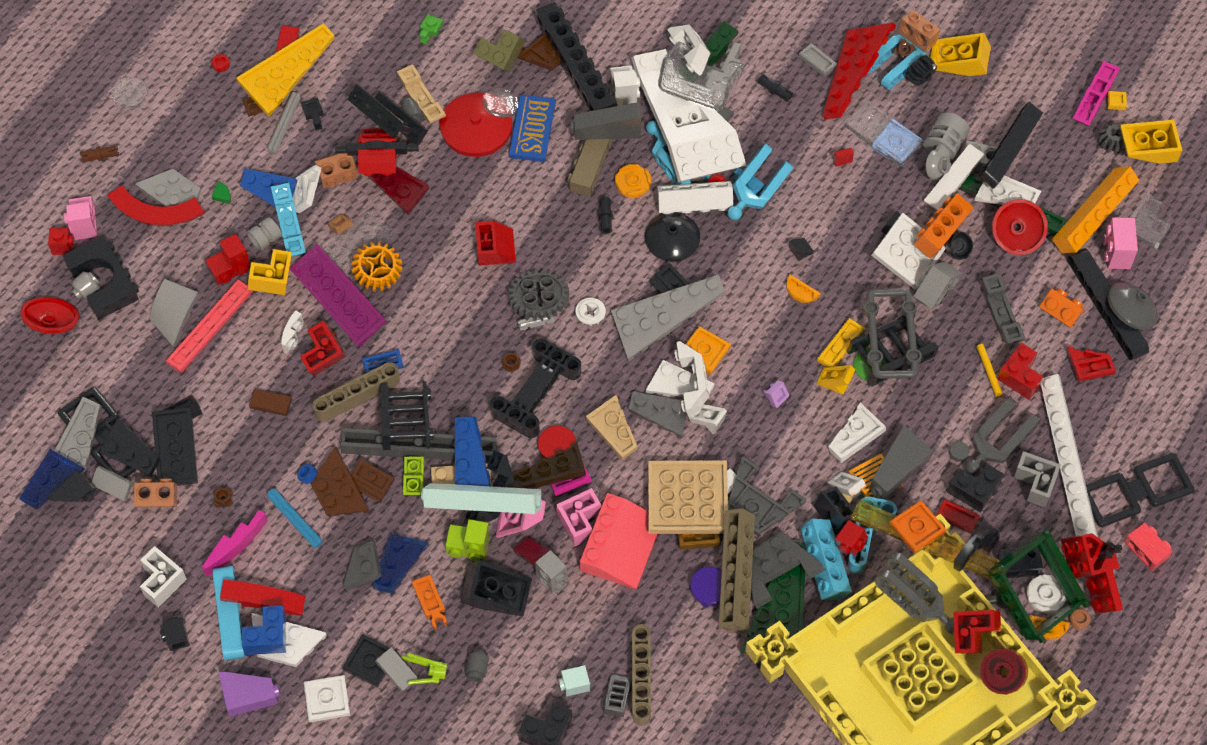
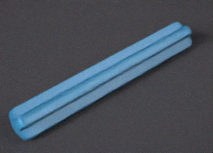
(295, 519)

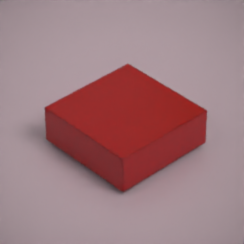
(843, 157)

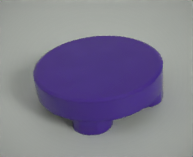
(706, 586)

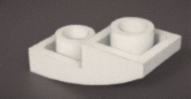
(289, 337)

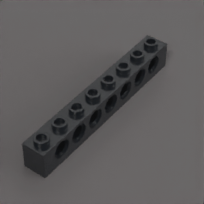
(574, 58)

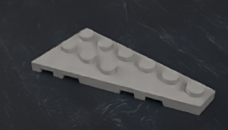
(657, 316)

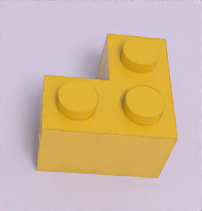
(271, 277)

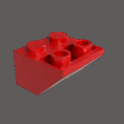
(494, 243)

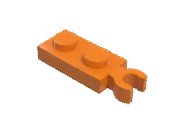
(429, 600)

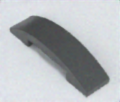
(1001, 310)

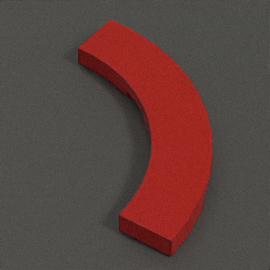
(154, 214)

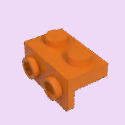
(1061, 307)

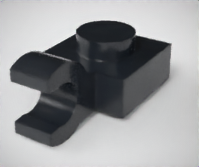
(313, 110)

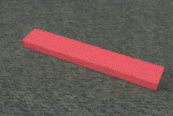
(209, 326)

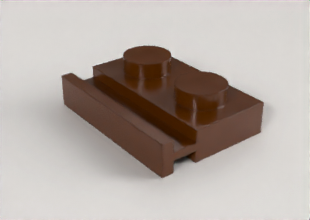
(372, 480)

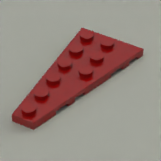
(855, 61)

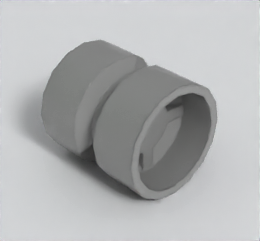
(264, 234)

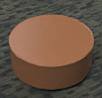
(1079, 619)

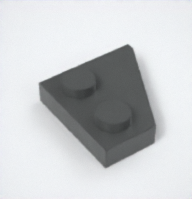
(363, 566)

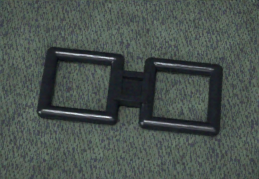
(102, 430)
(1139, 489)

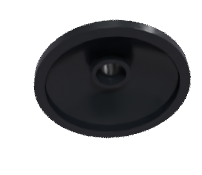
(668, 244)

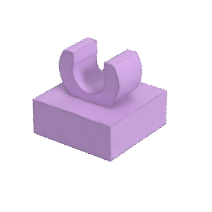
(776, 393)

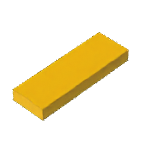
(839, 344)

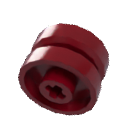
(995, 680)

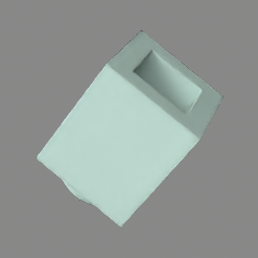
(574, 681)

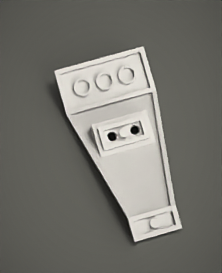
(697, 145)

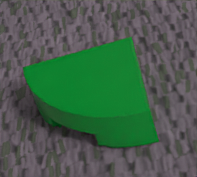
(221, 193)

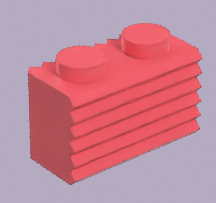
(1148, 546)

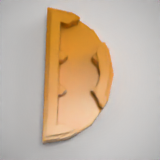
(800, 291)
(1056, 632)

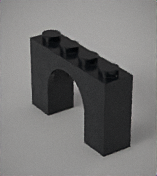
(100, 254)

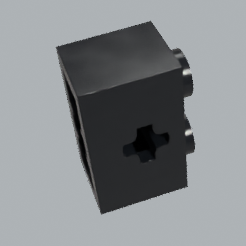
(834, 507)

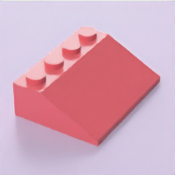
(619, 543)

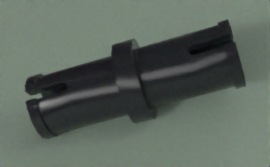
(775, 87)
(605, 215)

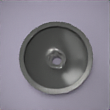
(1132, 306)

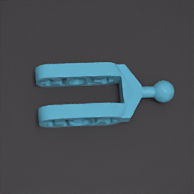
(901, 69)
(661, 156)
(746, 196)

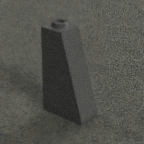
(608, 123)
(901, 462)

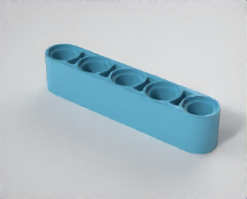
(228, 617)

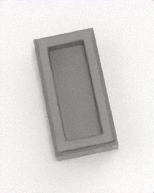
(817, 60)
(112, 483)
(396, 669)

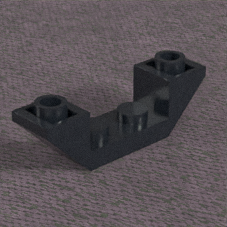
(497, 463)

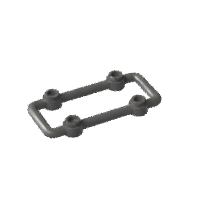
(875, 357)

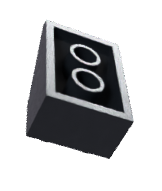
(495, 589)

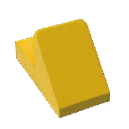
(836, 378)

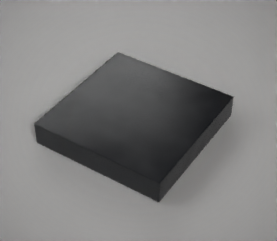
(362, 660)

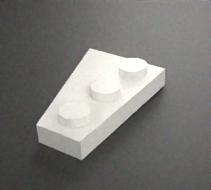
(673, 381)

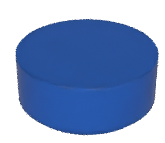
(307, 473)

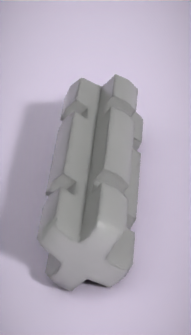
(523, 323)

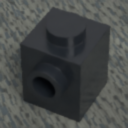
(175, 633)

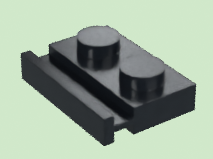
(668, 279)

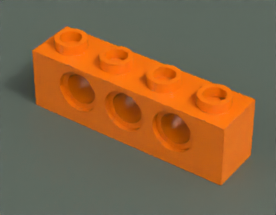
(943, 226)

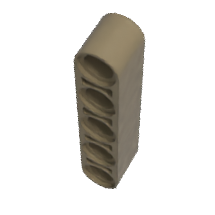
(349, 398)
(641, 684)

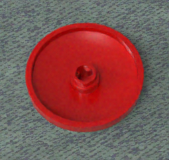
(472, 129)

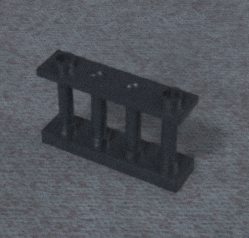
(387, 114)
(857, 344)
(389, 423)

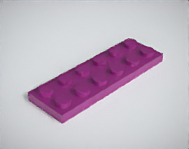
(338, 295)

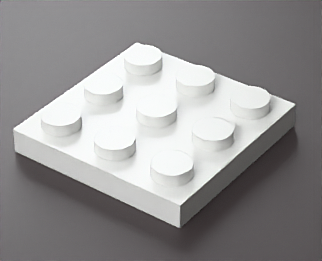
(901, 255)

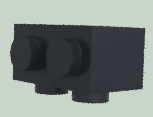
(1026, 566)

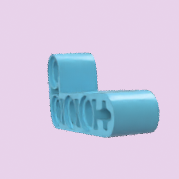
(879, 503)

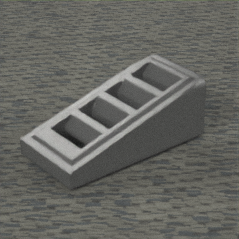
(616, 710)

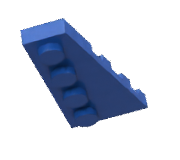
(469, 457)

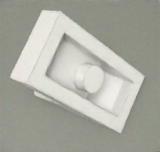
(710, 416)
(848, 485)

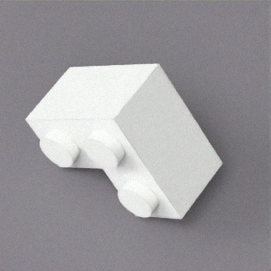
(625, 84)
(164, 578)

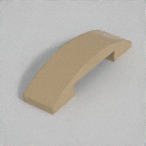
(416, 89)

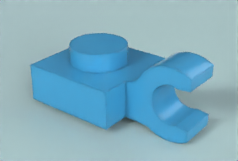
(753, 184)

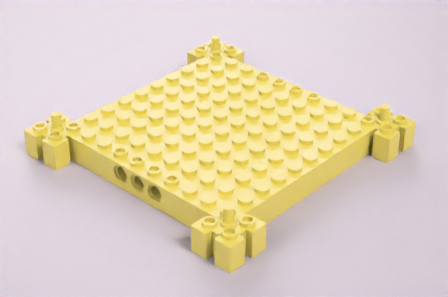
(898, 679)

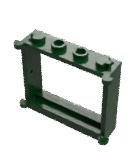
(1060, 571)

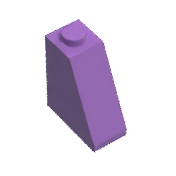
(247, 692)

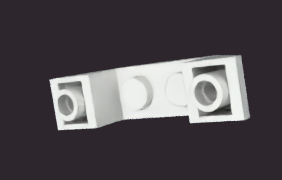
(699, 54)
(695, 399)

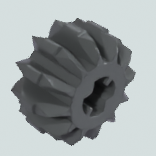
(1111, 137)

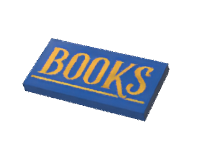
(532, 128)

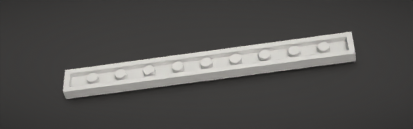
(1068, 456)

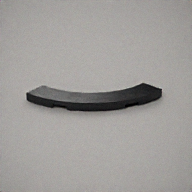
(985, 537)

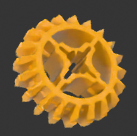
(363, 258)

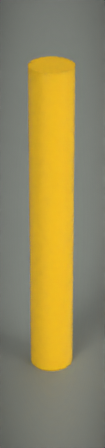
(989, 370)

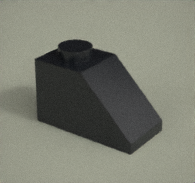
(74, 489)

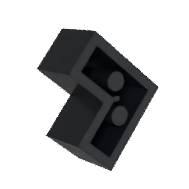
(973, 490)
(548, 732)

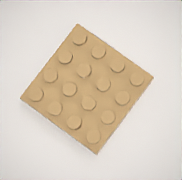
(687, 497)

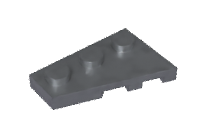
(659, 410)

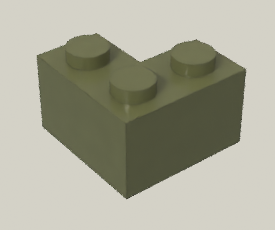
(503, 53)

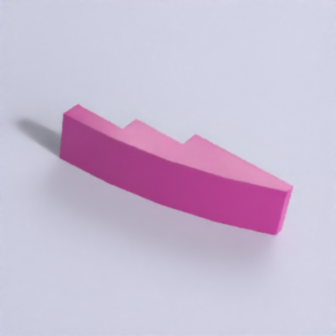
(1096, 93)
(230, 547)

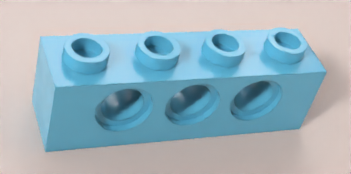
(821, 544)

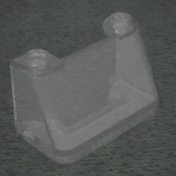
(708, 90)

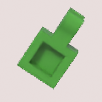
(430, 26)

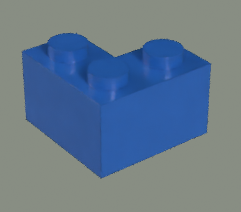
(269, 637)

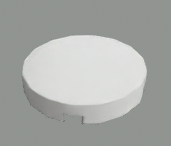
(1042, 598)

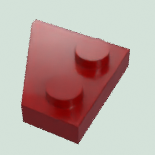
(1090, 364)

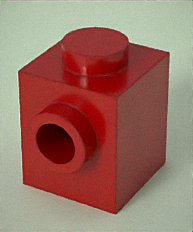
(60, 241)
(851, 538)

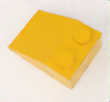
(962, 54)
(1152, 141)

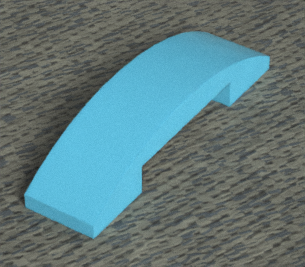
(288, 219)

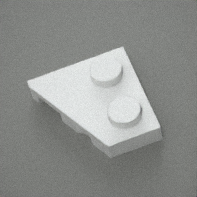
(306, 188)

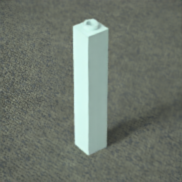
(482, 498)

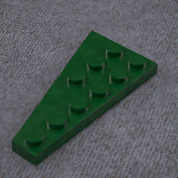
(786, 605)

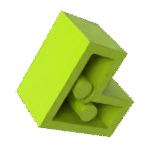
(469, 540)

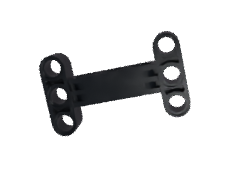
(535, 388)

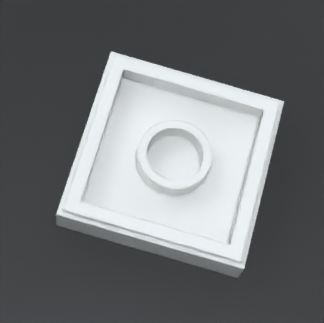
(326, 698)

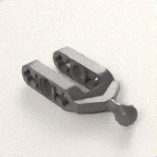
(989, 453)
(913, 591)

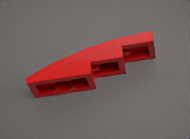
(261, 596)

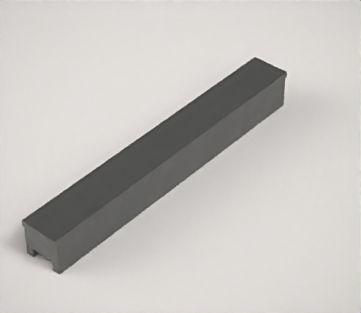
(441, 448)

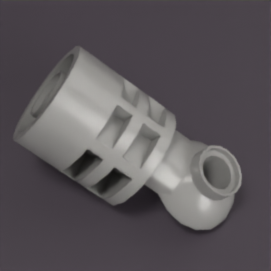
(944, 143)

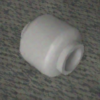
(85, 285)

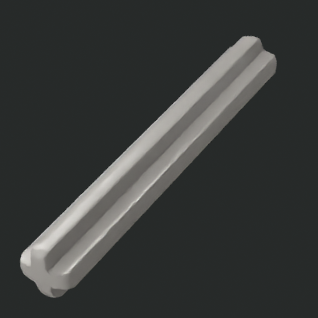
(283, 123)

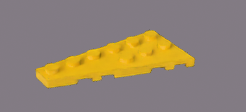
(278, 75)

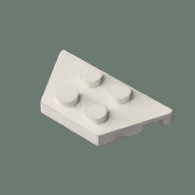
(299, 642)

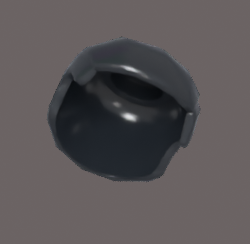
(959, 245)

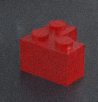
(229, 262)
(326, 352)
(1018, 373)
(970, 625)

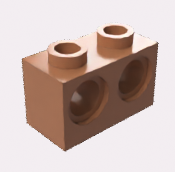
(919, 31)
(335, 166)
(155, 498)

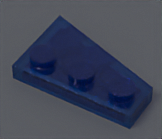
(49, 476)
(397, 561)

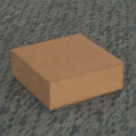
(340, 224)

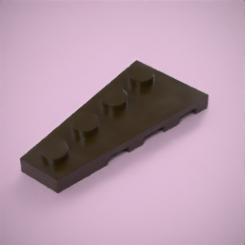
(558, 468)

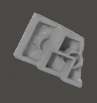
(172, 309)

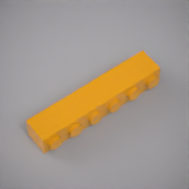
(1095, 209)

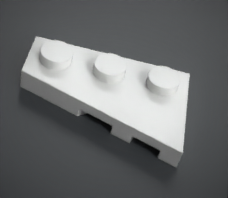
(1005, 191)
(857, 433)

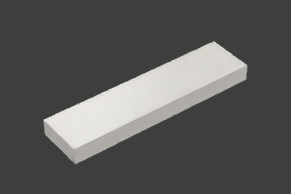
(955, 177)

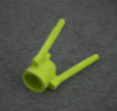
(436, 669)

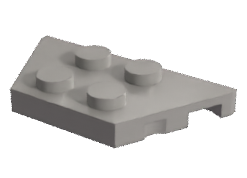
(169, 188)

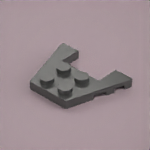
(765, 509)
(774, 559)

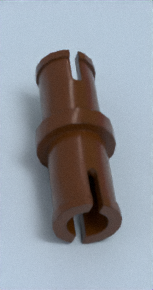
(99, 153)

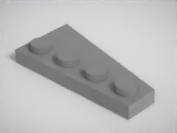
(80, 433)

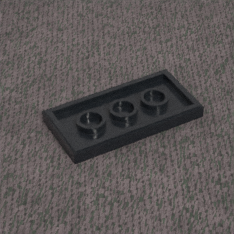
(175, 445)

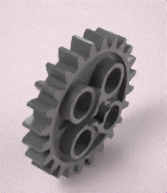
(552, 290)

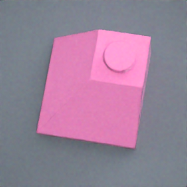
(516, 522)

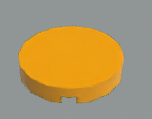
(637, 184)

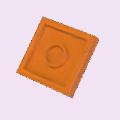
(917, 526)

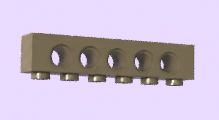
(736, 571)

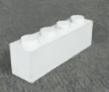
(695, 197)

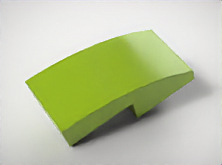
(413, 475)

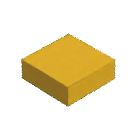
(1116, 100)

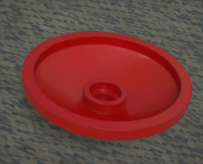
(1031, 231)
(49, 315)

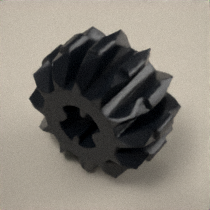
(921, 70)

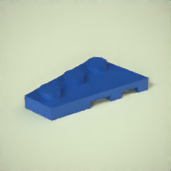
(260, 184)

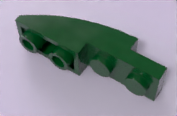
(719, 42)

